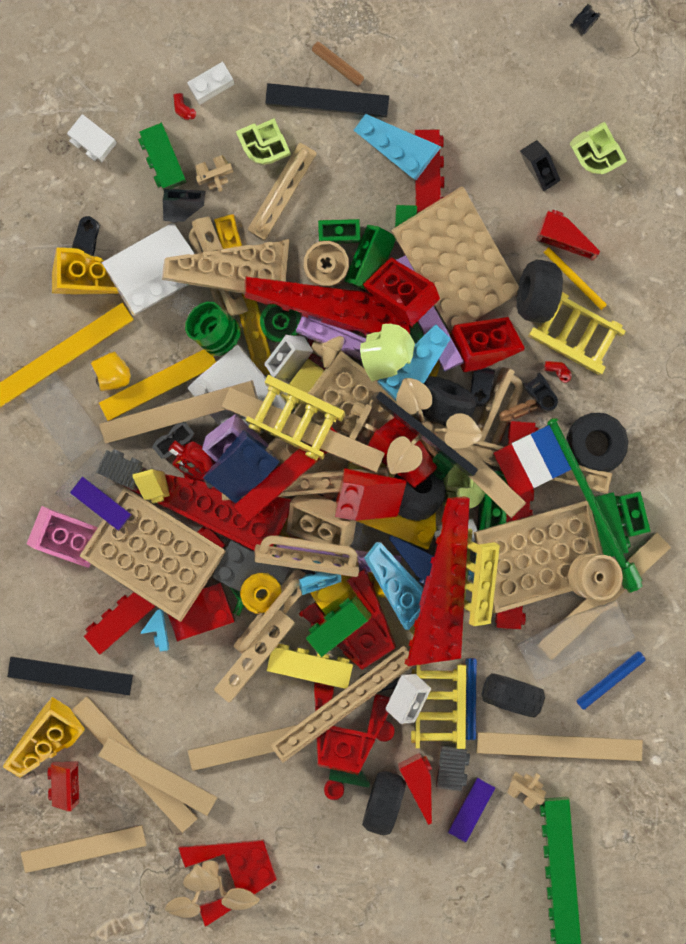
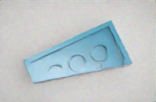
(399, 146)
(424, 358)
(397, 584)

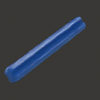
(471, 674)
(611, 680)

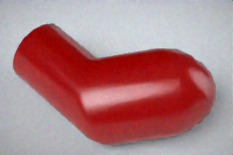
(181, 109)
(560, 369)

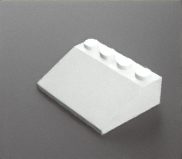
(140, 269)
(229, 371)

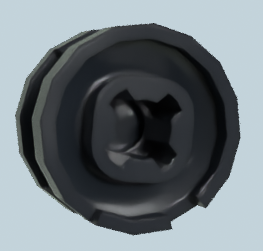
(585, 20)

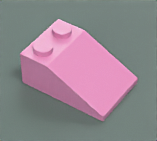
(61, 535)

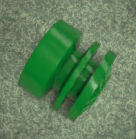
(212, 328)

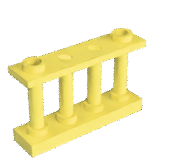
(577, 353)
(293, 397)
(484, 580)
(457, 716)

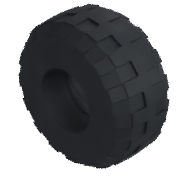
(539, 291)
(447, 400)
(611, 429)
(424, 501)
(513, 695)
(384, 803)

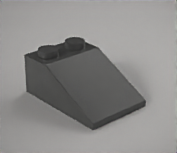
(240, 564)

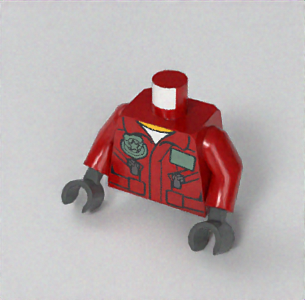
(191, 460)

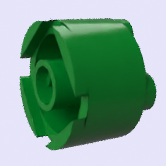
(270, 317)

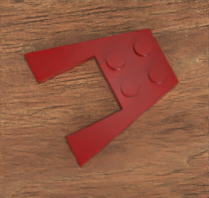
(373, 637)
(346, 748)
(247, 863)

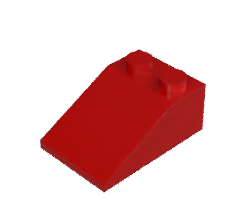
(563, 234)
(403, 291)
(485, 342)
(387, 434)
(368, 496)
(207, 613)
(418, 778)
(64, 784)

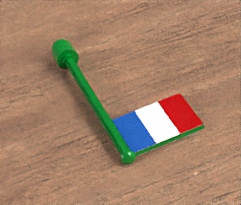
(544, 457)

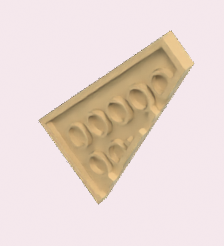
(229, 266)

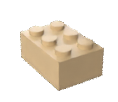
(314, 520)

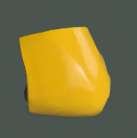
(111, 372)

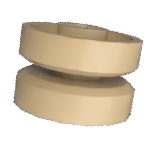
(326, 252)
(595, 576)

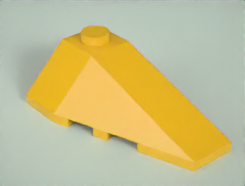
(80, 273)
(412, 531)
(332, 596)
(49, 733)

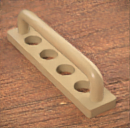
(258, 225)
(200, 228)
(491, 407)
(349, 565)
(263, 618)
(230, 691)

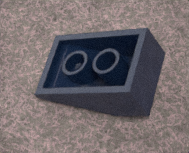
(241, 467)
(416, 559)

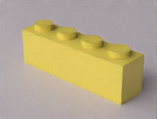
(309, 666)

